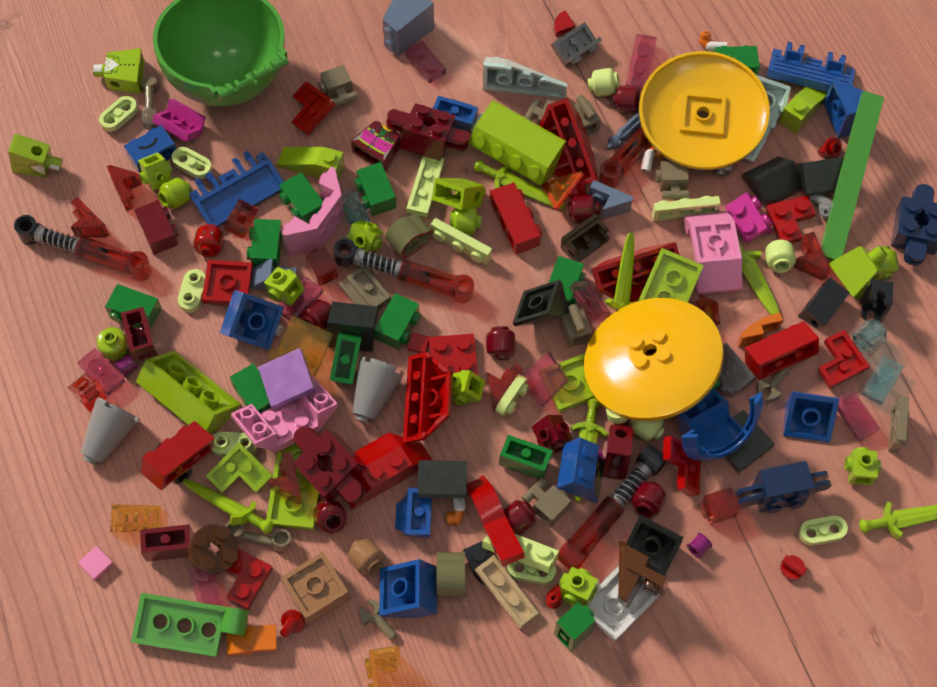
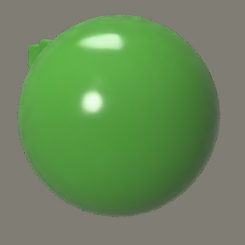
(220, 49)

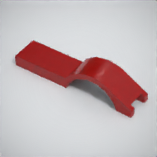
(494, 521)

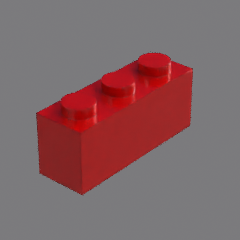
(515, 218)
(781, 350)
(177, 455)

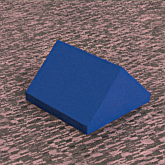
(810, 416)

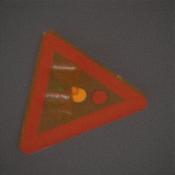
(559, 188)

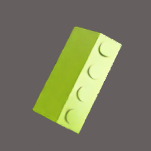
(517, 143)
(187, 391)

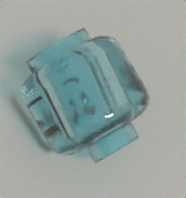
(870, 336)

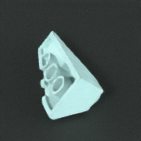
(512, 77)
(778, 98)

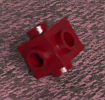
(552, 432)

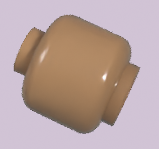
(366, 557)

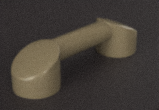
(149, 87)
(279, 541)

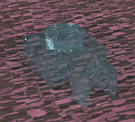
(353, 209)

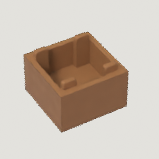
(315, 588)

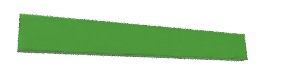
(851, 175)

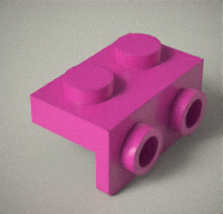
(180, 120)
(749, 217)

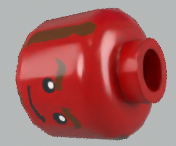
(208, 239)

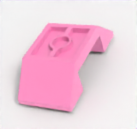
(304, 237)
(716, 248)
(276, 427)

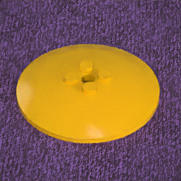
(711, 84)
(660, 384)

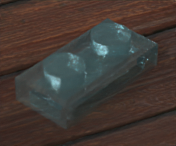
(882, 380)

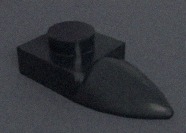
(475, 556)

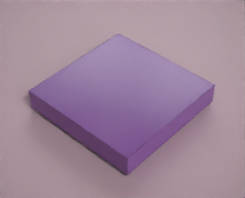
(287, 378)

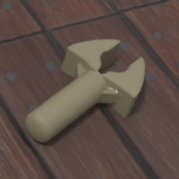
(772, 385)
(378, 620)

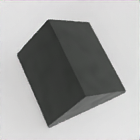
(819, 176)
(773, 180)
(541, 304)
(353, 320)
(442, 479)
(655, 542)

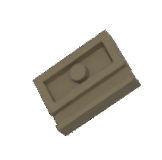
(364, 289)
(898, 424)

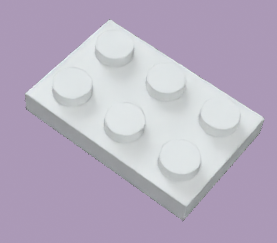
(609, 612)

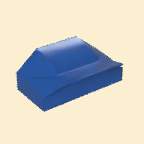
(464, 112)
(414, 515)

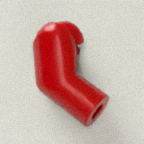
(554, 597)

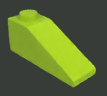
(802, 108)
(311, 160)

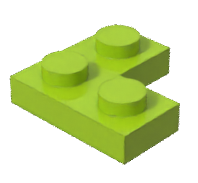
(239, 463)

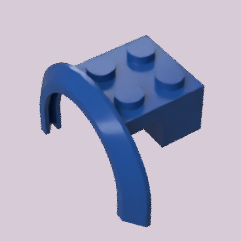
(710, 429)

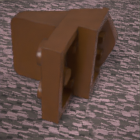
(634, 571)

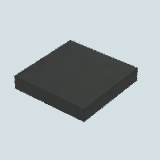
(752, 449)

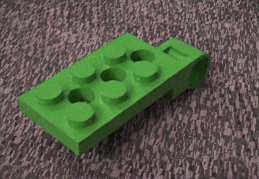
(170, 637)

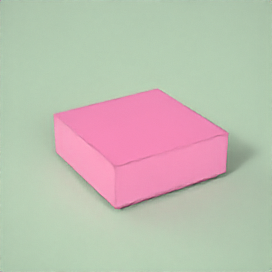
(95, 563)

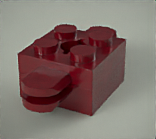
(427, 131)
(329, 464)

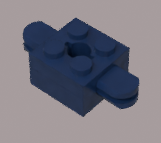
(916, 225)
(783, 487)

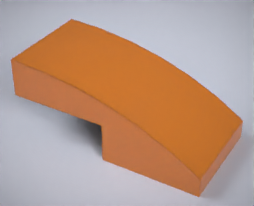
(756, 331)
(256, 639)

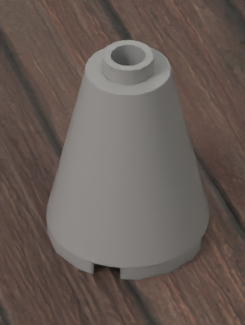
(373, 388)
(106, 430)

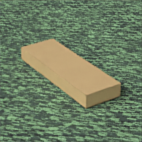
(506, 592)

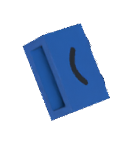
(150, 143)

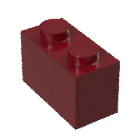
(156, 227)
(165, 542)

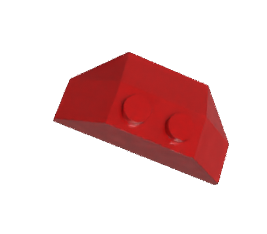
(577, 155)
(644, 259)
(426, 397)
(388, 464)

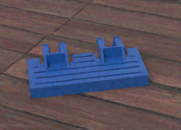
(810, 71)
(250, 186)

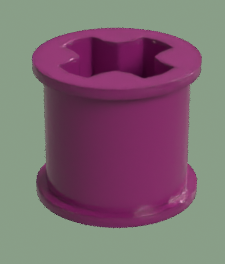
(126, 365)
(699, 545)

